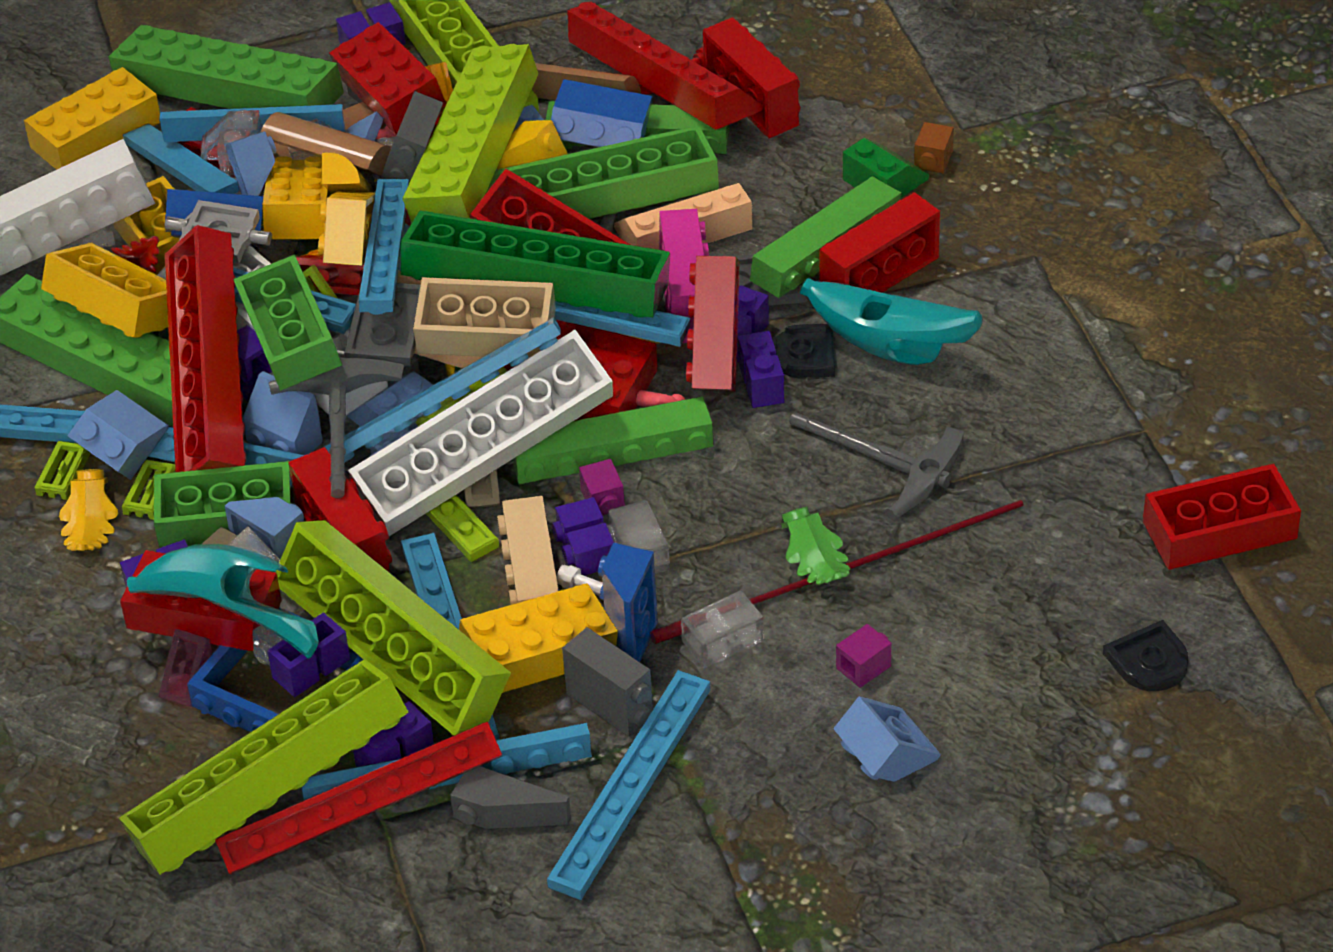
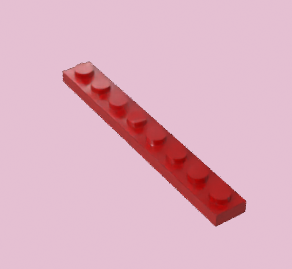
(358, 798)

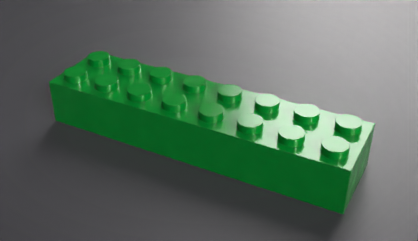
(580, 268)

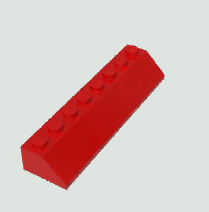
(658, 67)
(204, 352)

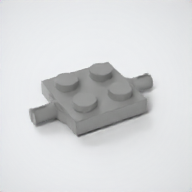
(227, 218)

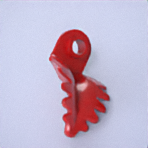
(141, 253)

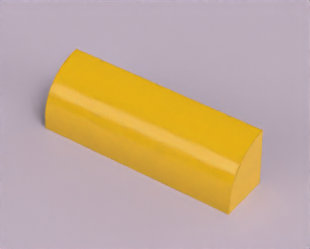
(341, 174)

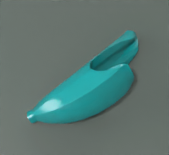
(889, 324)
(223, 577)

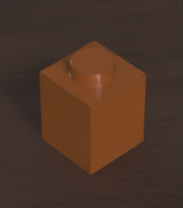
(933, 147)

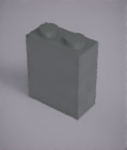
(412, 137)
(607, 681)

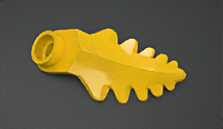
(87, 512)

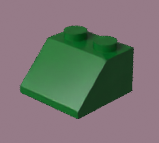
(873, 159)

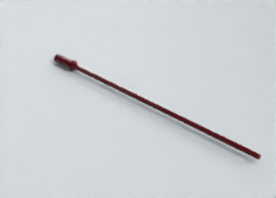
(674, 629)

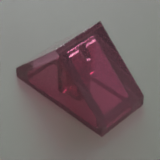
(185, 658)

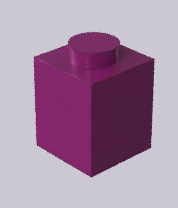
(602, 483)
(863, 655)

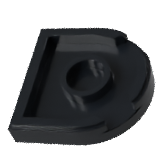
(806, 350)
(1149, 657)

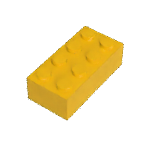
(92, 118)
(294, 199)
(346, 227)
(107, 288)
(531, 633)

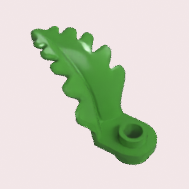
(814, 547)

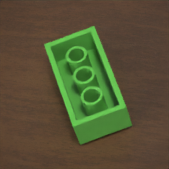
(287, 322)
(194, 502)

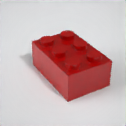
(628, 363)

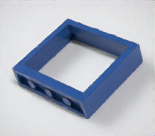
(225, 705)

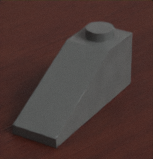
(506, 802)

